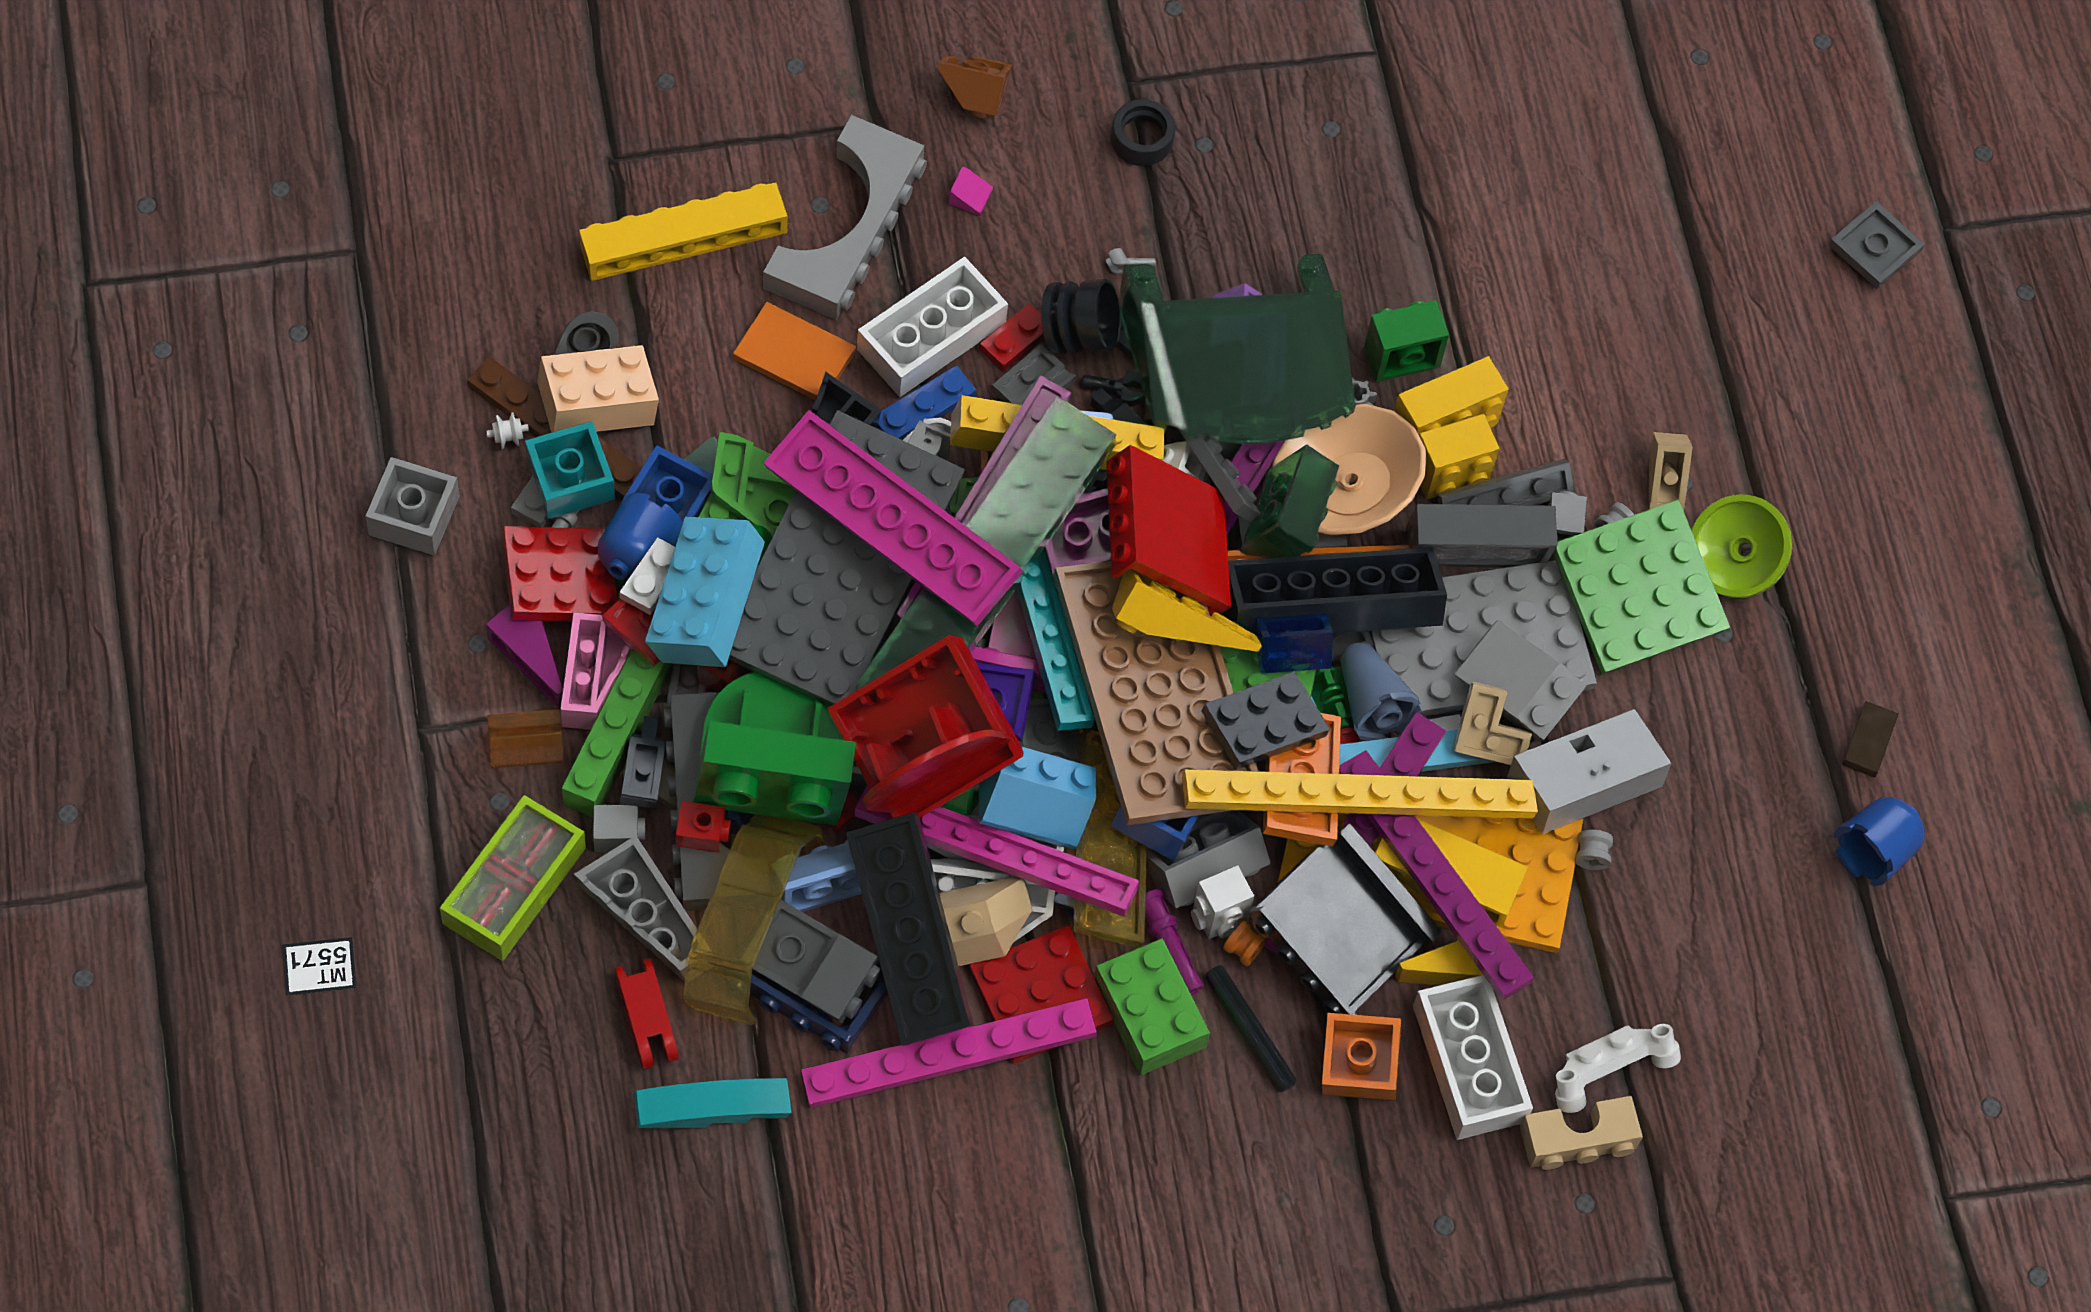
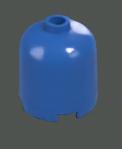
(634, 532)
(1880, 839)

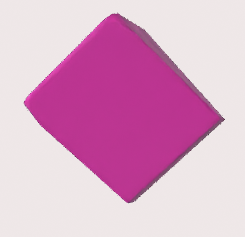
(970, 192)

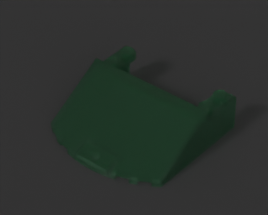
(1241, 362)

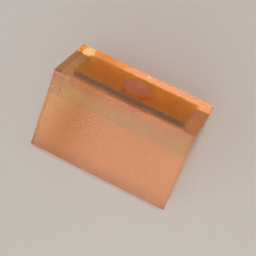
(525, 738)

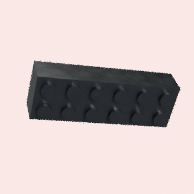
(1352, 588)

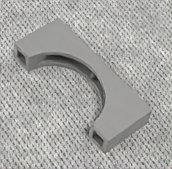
(827, 276)

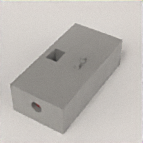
(1591, 770)

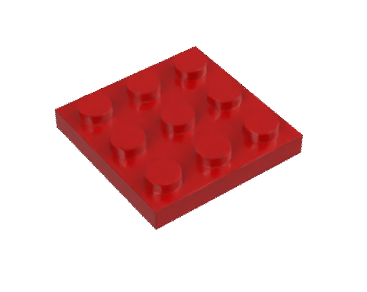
(556, 573)
(1039, 977)

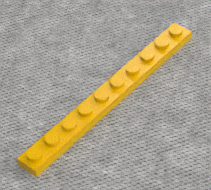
(1358, 794)

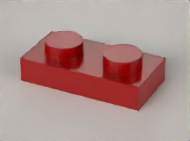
(1013, 338)

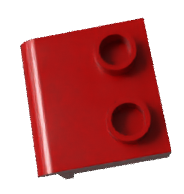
(926, 730)

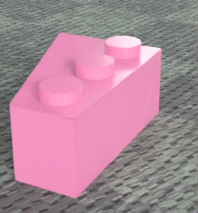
(591, 669)

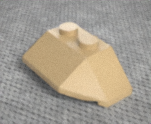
(986, 918)

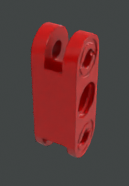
(646, 1013)

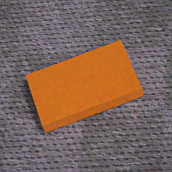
(792, 350)

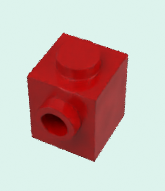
(702, 827)

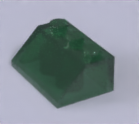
(1291, 505)

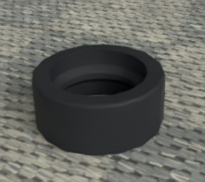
(1149, 111)

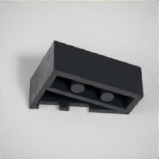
(837, 396)

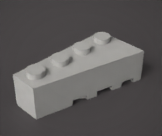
(642, 902)

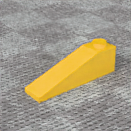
(1157, 611)

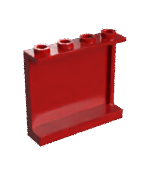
(1168, 527)

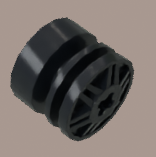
(1081, 316)

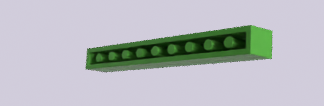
(619, 718)

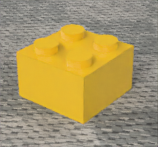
(1458, 455)

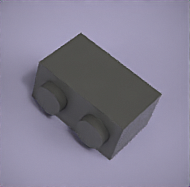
(842, 979)

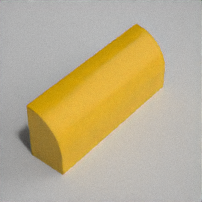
(1487, 874)

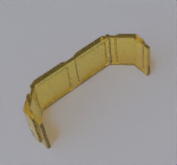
(742, 913)

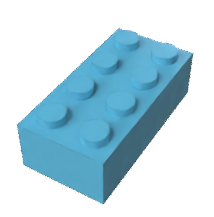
(705, 591)

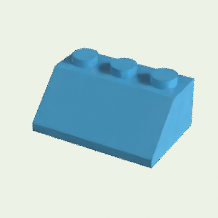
(1040, 798)

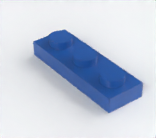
(927, 402)

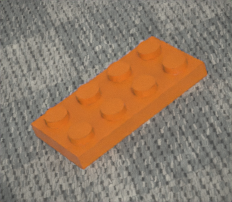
(1314, 757)

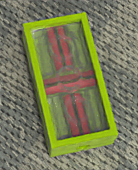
(513, 878)

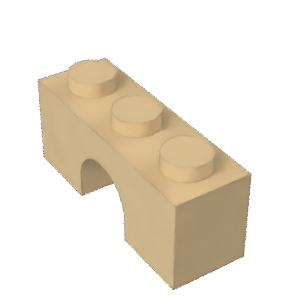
(1552, 1142)

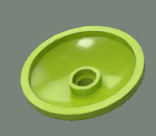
(1739, 522)

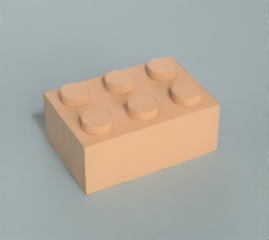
(598, 386)

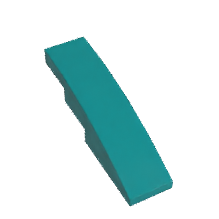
(712, 1102)

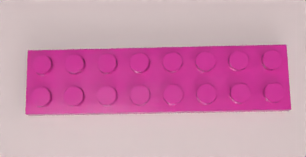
(893, 518)

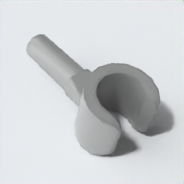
(1118, 260)

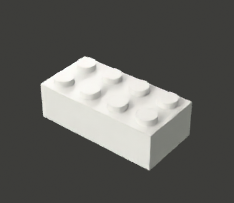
(932, 326)
(1472, 1056)

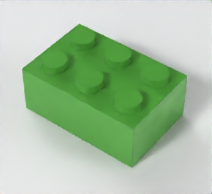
(1151, 1006)

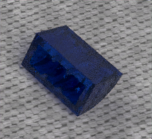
(1294, 643)

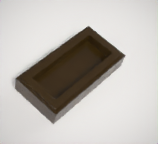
(1870, 739)

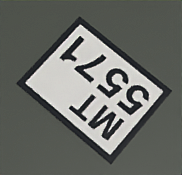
(319, 966)

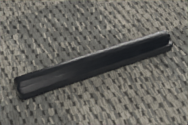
(1251, 1028)

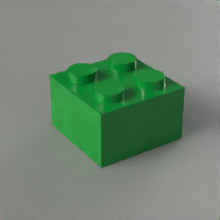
(1406, 340)

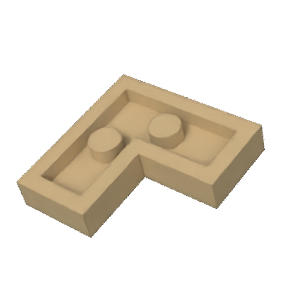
(1480, 730)

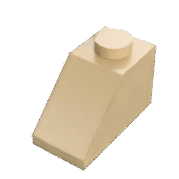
(1669, 468)

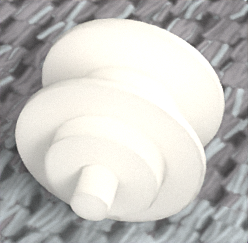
(507, 430)

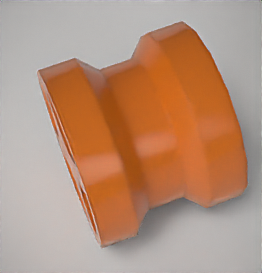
(1245, 943)

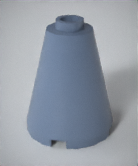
(1376, 694)

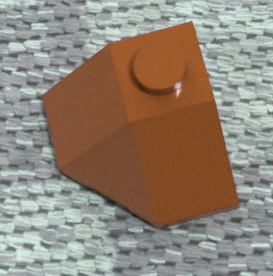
(977, 83)

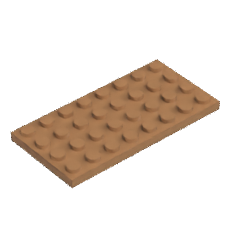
(1144, 697)

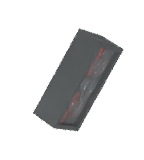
(1484, 534)

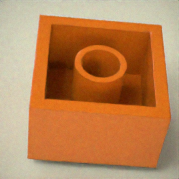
(1361, 1056)

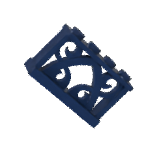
(804, 1019)

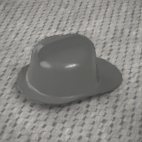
(588, 333)

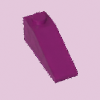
(528, 649)

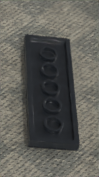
(910, 929)

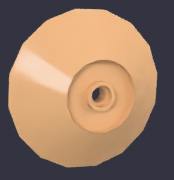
(1378, 454)

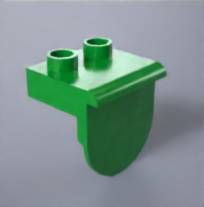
(773, 754)

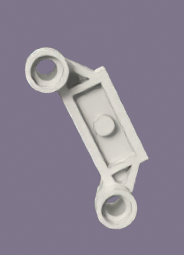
(1609, 1055)

